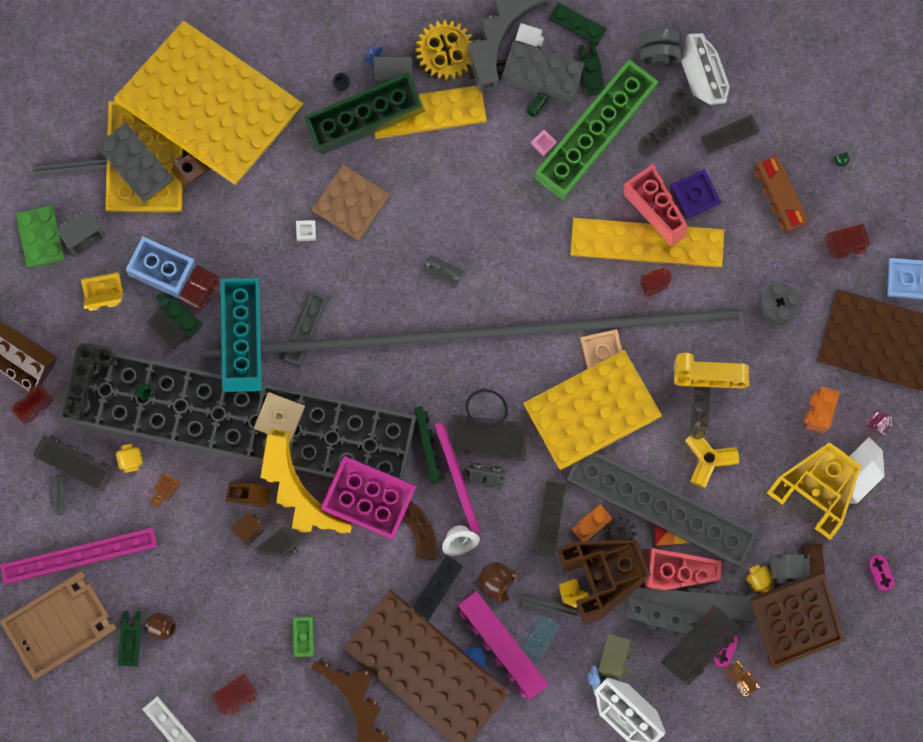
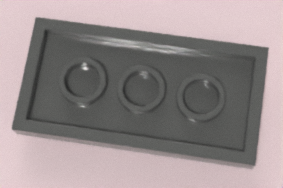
(135, 163)

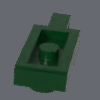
(179, 315)

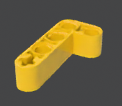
(709, 374)

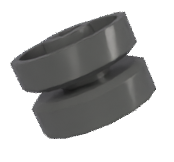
(659, 47)

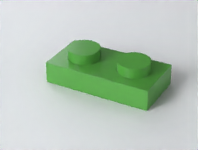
(303, 637)

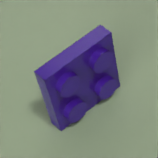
(695, 194)

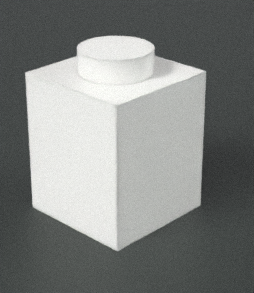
(529, 36)

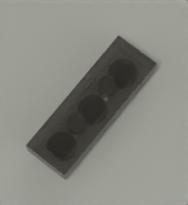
(729, 134)

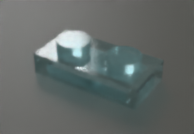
(541, 637)

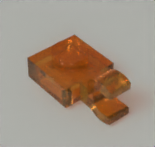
(166, 488)
(744, 681)

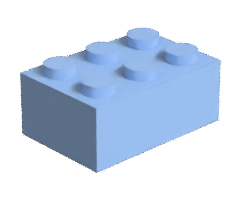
(160, 267)

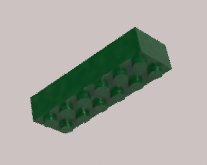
(365, 113)

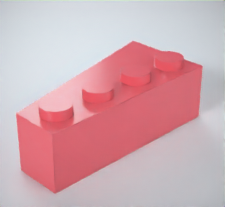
(655, 203)

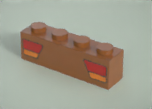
(781, 194)

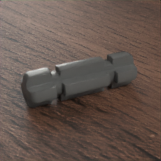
(58, 495)

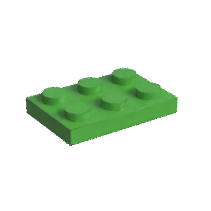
(39, 236)

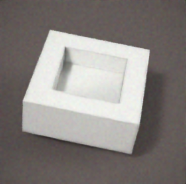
(306, 230)

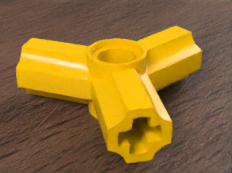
(704, 470)

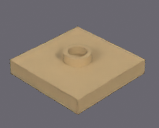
(279, 414)

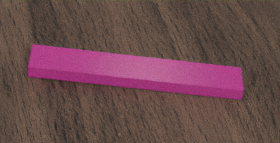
(458, 478)

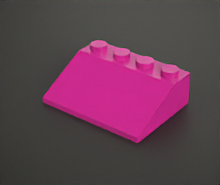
(368, 497)

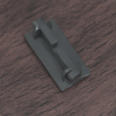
(442, 271)
(477, 473)

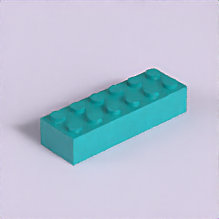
(241, 335)

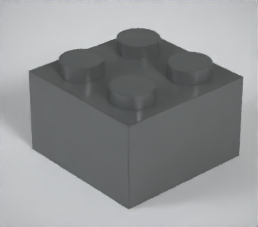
(81, 232)

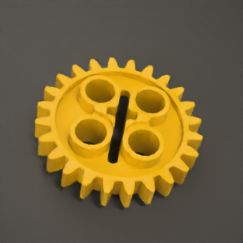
(429, 54)

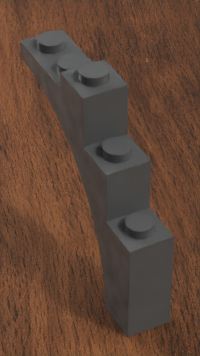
(493, 29)

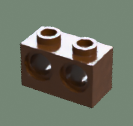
(196, 169)
(248, 528)

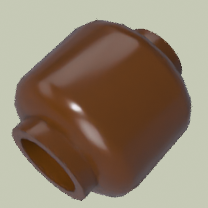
(160, 626)

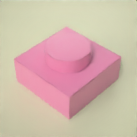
(543, 143)

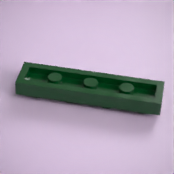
(427, 436)

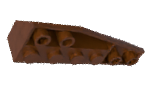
(23, 358)

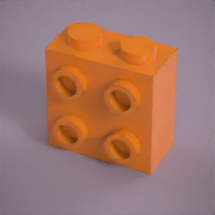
(822, 410)

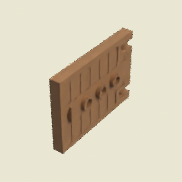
(58, 625)

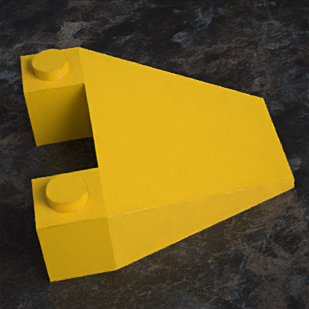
(825, 480)

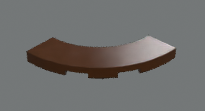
(422, 531)

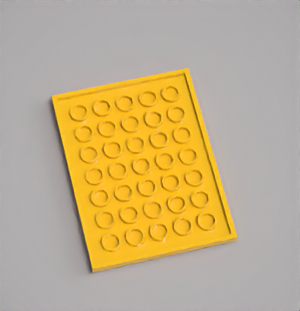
(209, 102)

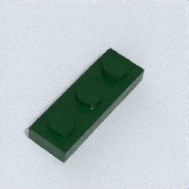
(577, 23)

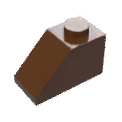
(248, 494)

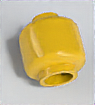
(129, 458)
(760, 579)

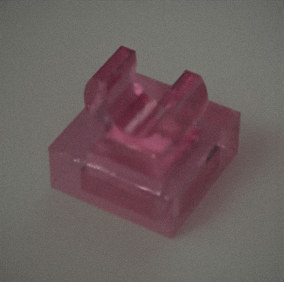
(880, 422)

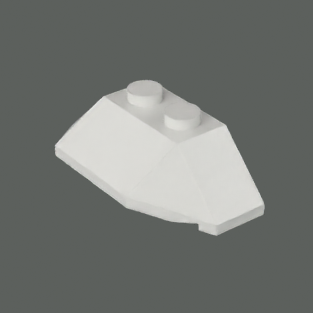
(704, 70)
(870, 458)
(628, 712)

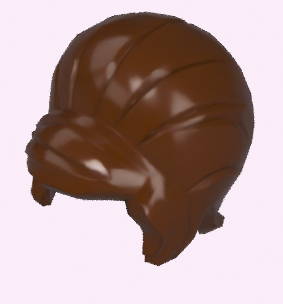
(496, 579)

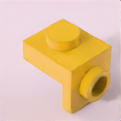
(571, 592)

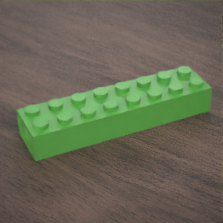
(596, 130)

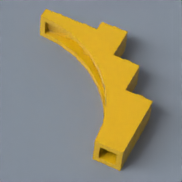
(291, 492)

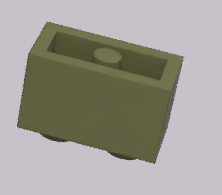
(613, 657)

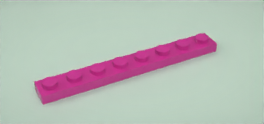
(78, 556)

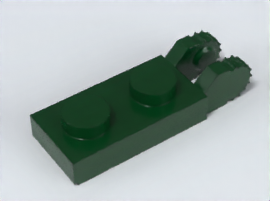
(592, 71)
(130, 641)

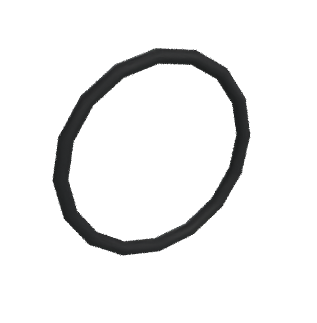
(482, 425)

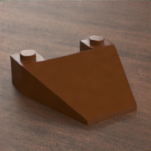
(612, 572)

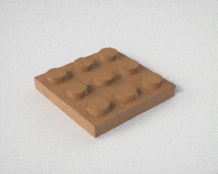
(351, 202)

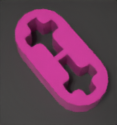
(877, 575)
(729, 653)

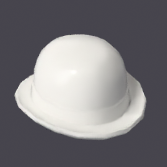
(460, 541)

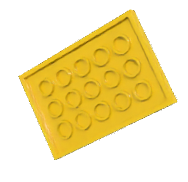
(118, 193)
(592, 410)

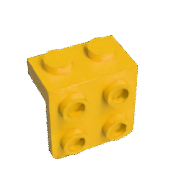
(102, 291)

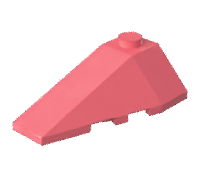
(678, 570)

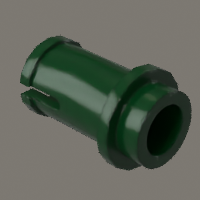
(537, 104)

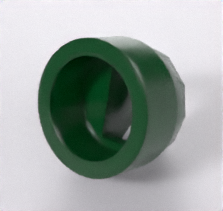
(842, 159)
(144, 395)

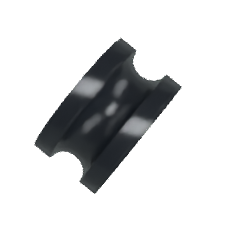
(346, 79)

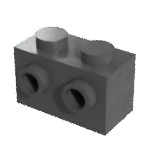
(390, 67)

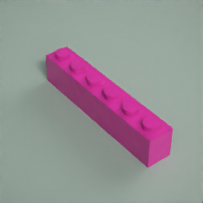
(502, 644)

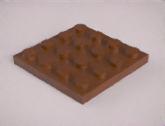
(797, 619)

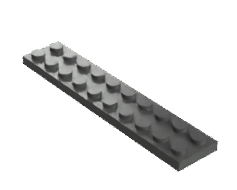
(663, 507)

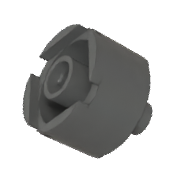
(789, 307)
(789, 566)

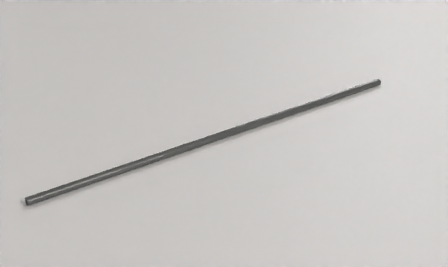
(490, 332)

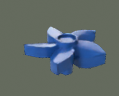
(370, 57)

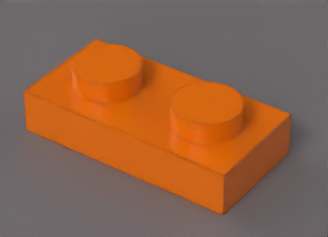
(591, 523)

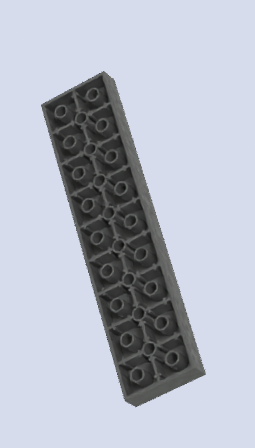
(196, 415)

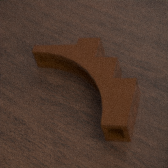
(354, 691)

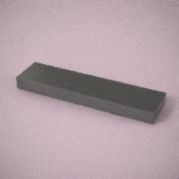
(307, 326)

